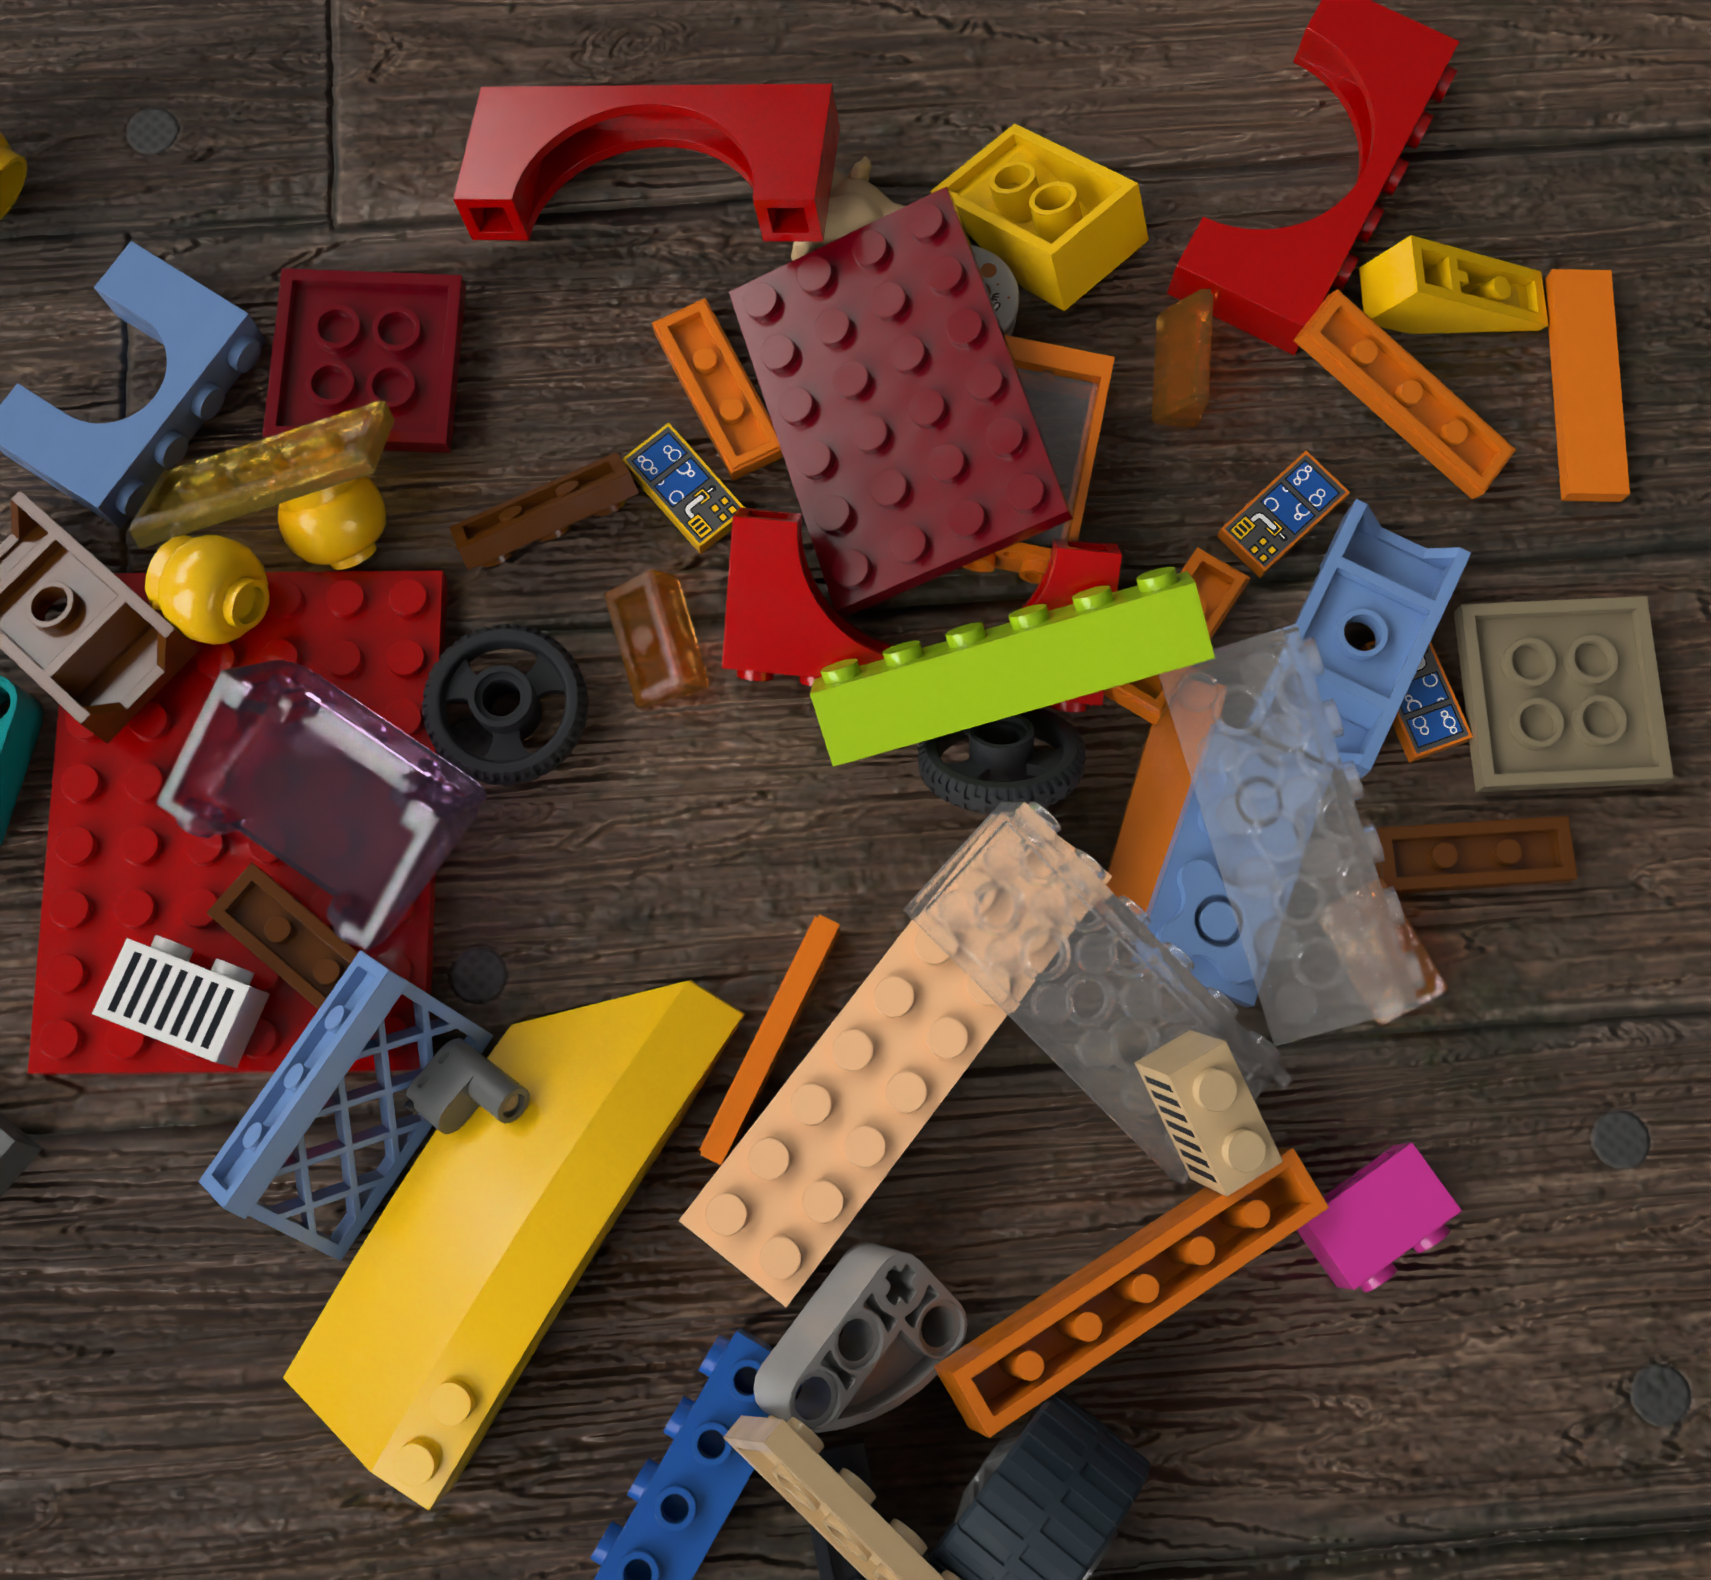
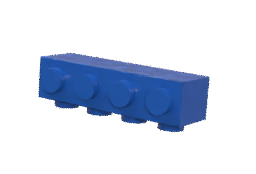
(698, 1478)

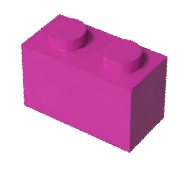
(1379, 1217)

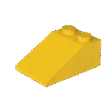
(1048, 213)

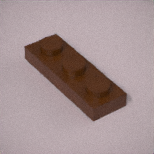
(544, 512)
(1477, 854)
(283, 934)

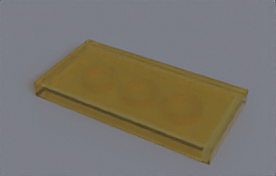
(264, 473)

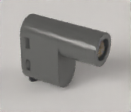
(459, 1083)

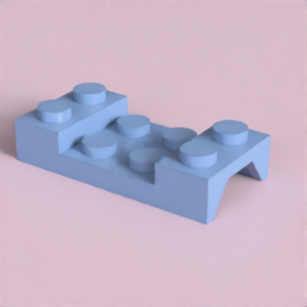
(1396, 593)

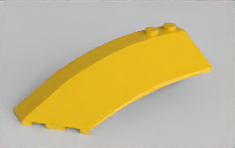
(501, 1231)

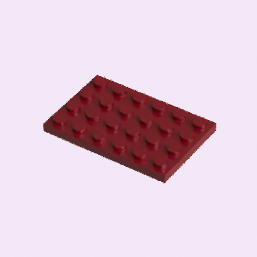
(898, 405)

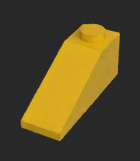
(1450, 290)

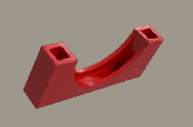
(1383, 76)
(540, 137)
(788, 627)

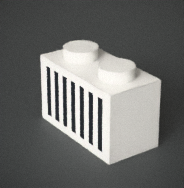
(181, 1002)

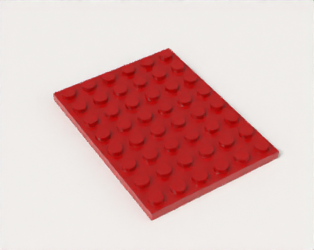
(133, 873)

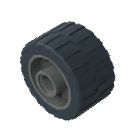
(1044, 1500)

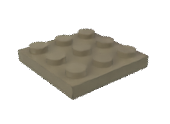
(1562, 694)

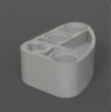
(883, 1347)

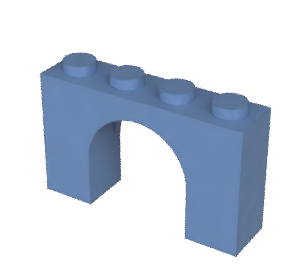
(119, 462)

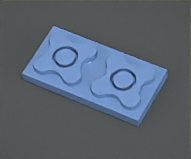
(1195, 912)

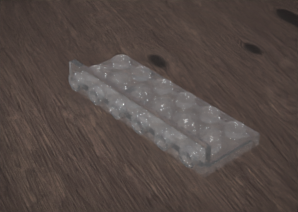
(1291, 836)
(1078, 968)

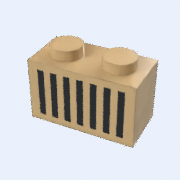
(1209, 1112)

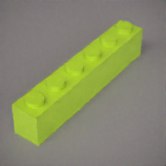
(1012, 666)

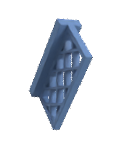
(302, 1092)

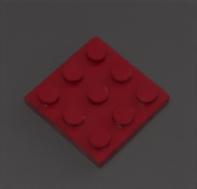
(363, 341)

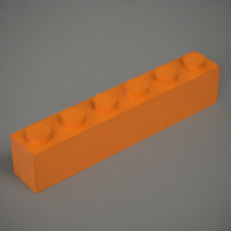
(1124, 1294)

